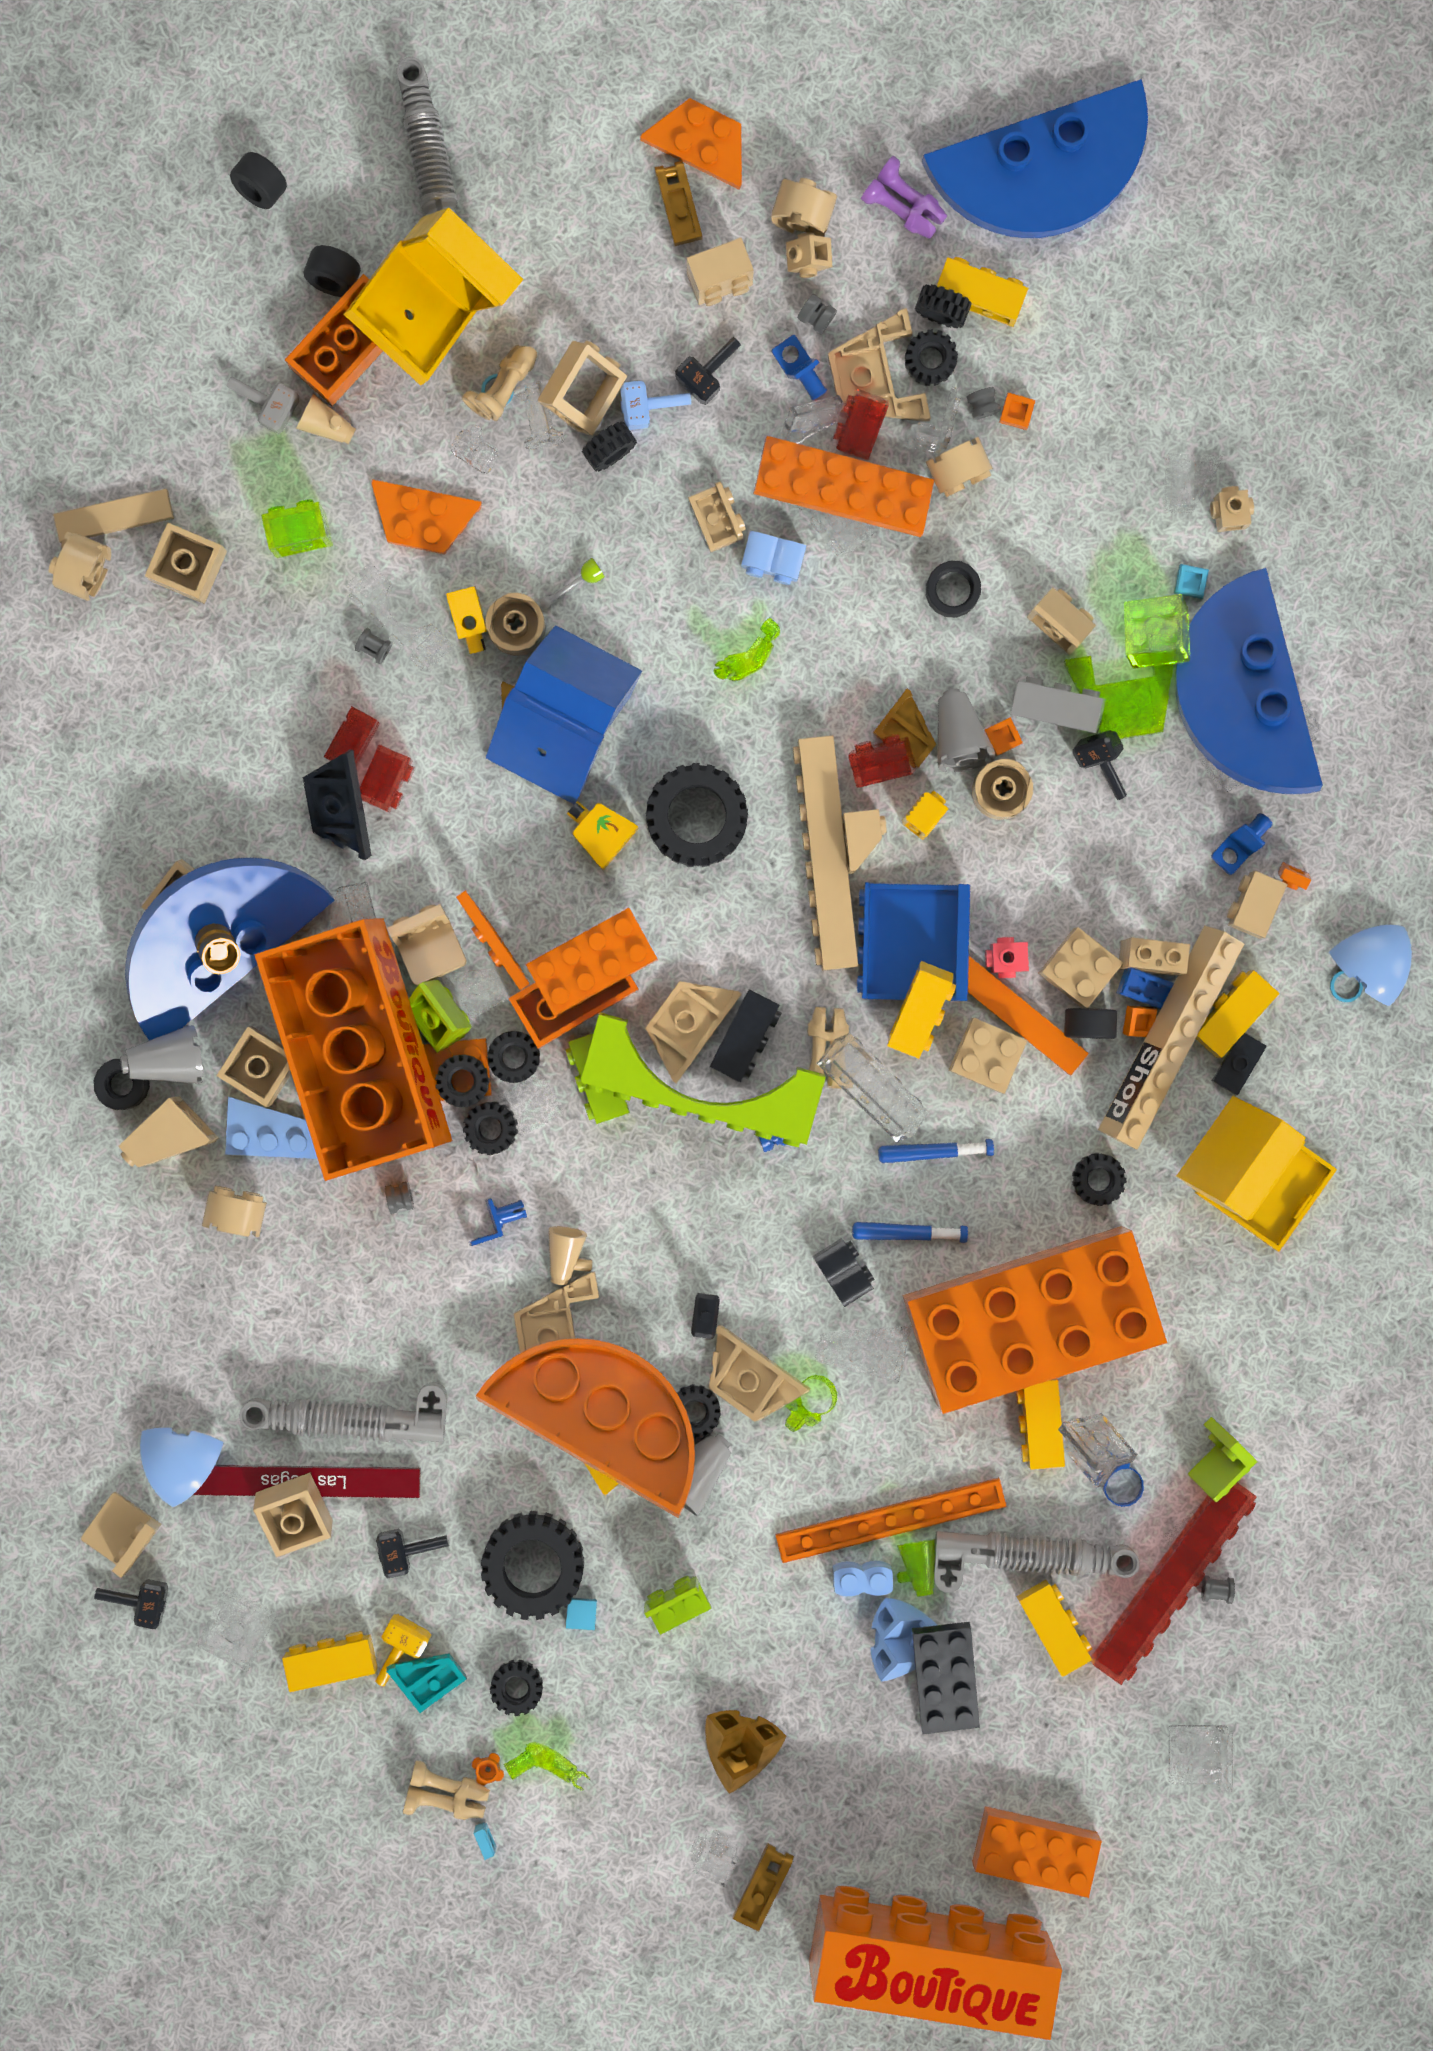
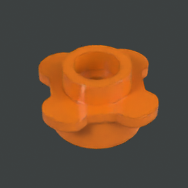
(483, 1776)

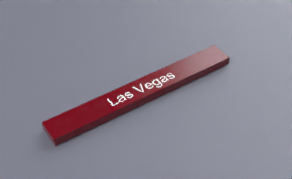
(330, 1481)

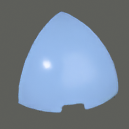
(1377, 959)
(177, 1462)
(893, 1638)

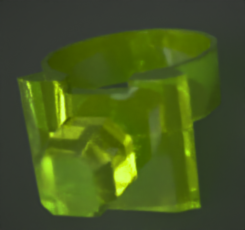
(800, 1415)

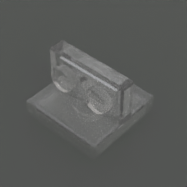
(1096, 1447)

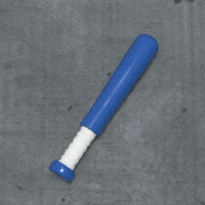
(916, 1152)
(889, 1231)

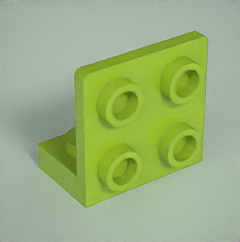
(1222, 1464)
(677, 1604)

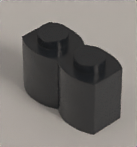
(843, 1271)

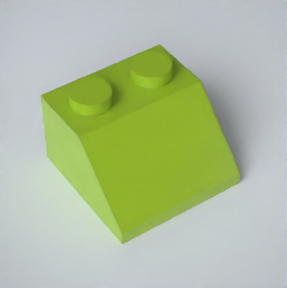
(438, 1015)

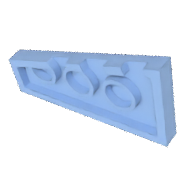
(266, 1132)

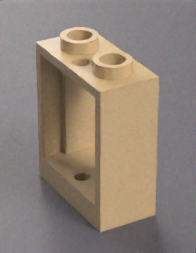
(564, 375)
(1154, 956)

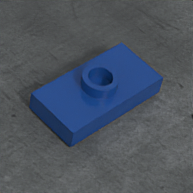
(1144, 987)

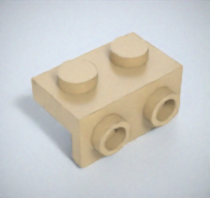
(717, 517)

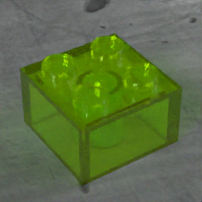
(296, 528)
(1157, 631)

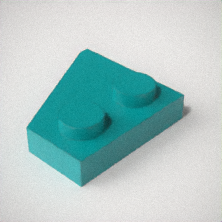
(427, 1679)

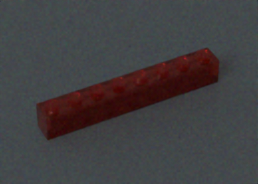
(1170, 1582)

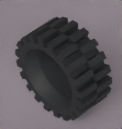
(696, 853)
(538, 1528)

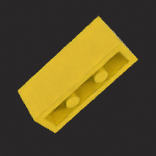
(988, 293)
(921, 1010)
(1235, 1012)
(1040, 1424)
(1055, 1627)
(329, 1661)

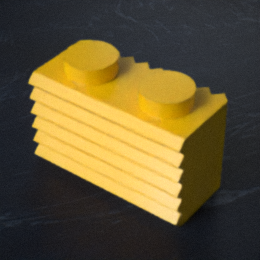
(925, 814)

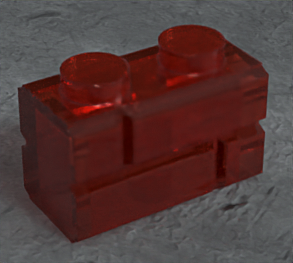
(861, 423)
(353, 735)
(882, 761)
(385, 779)

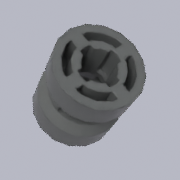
(817, 314)

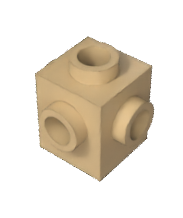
(808, 254)
(1225, 516)

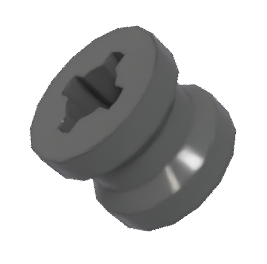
(983, 403)
(399, 1197)

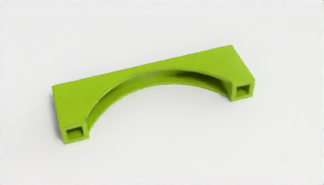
(781, 1112)

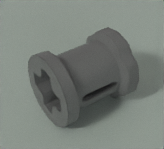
(373, 646)
(1218, 1589)

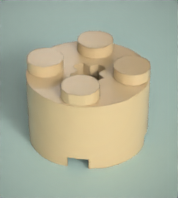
(803, 207)
(960, 465)
(80, 566)
(505, 611)
(1016, 781)
(234, 1212)

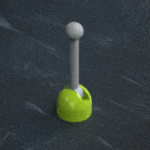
(589, 572)

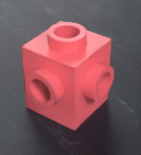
(1018, 957)

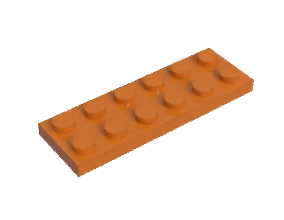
(843, 486)

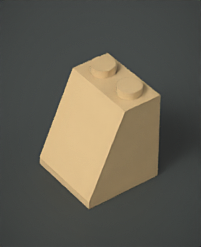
(166, 1133)

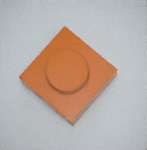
(1017, 411)
(1003, 736)
(1294, 877)
(1138, 1020)

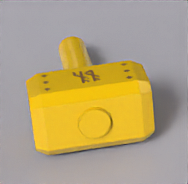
(405, 1638)

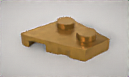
(908, 722)

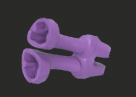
(920, 204)

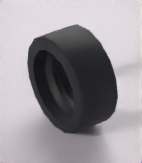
(963, 569)

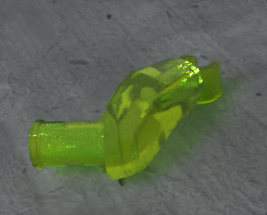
(744, 664)
(547, 1759)

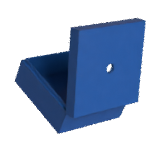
(563, 706)

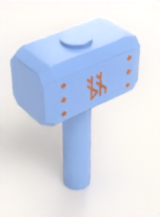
(636, 404)

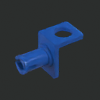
(801, 368)
(1243, 842)
(499, 1217)

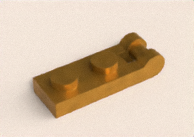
(679, 204)
(762, 1888)

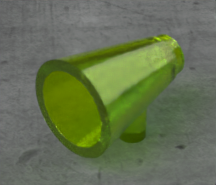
(919, 1565)

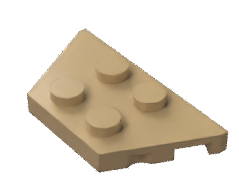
(687, 1023)
(749, 1378)

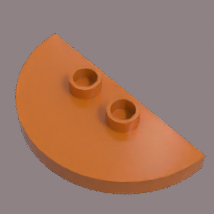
(603, 1411)

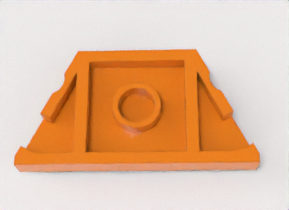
(701, 140)
(421, 516)
(486, 933)

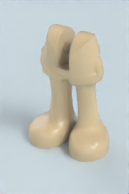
(512, 369)
(819, 1036)
(457, 1804)

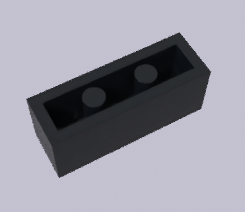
(746, 1036)

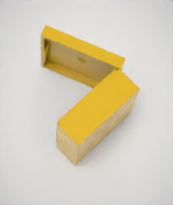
(443, 279)
(1256, 1172)

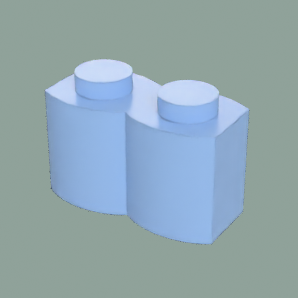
(773, 557)
(871, 1577)

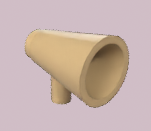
(325, 422)
(564, 1249)

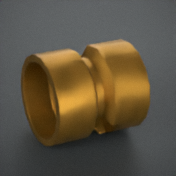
(217, 948)

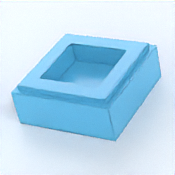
(1191, 581)
(581, 1614)
(485, 1840)

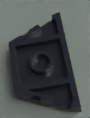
(337, 804)

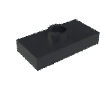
(1239, 1064)

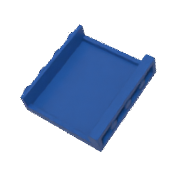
(908, 927)

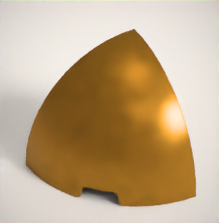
(740, 1746)

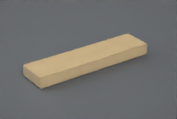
(115, 515)

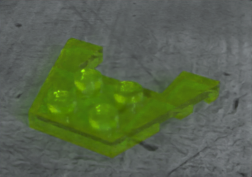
(1131, 706)

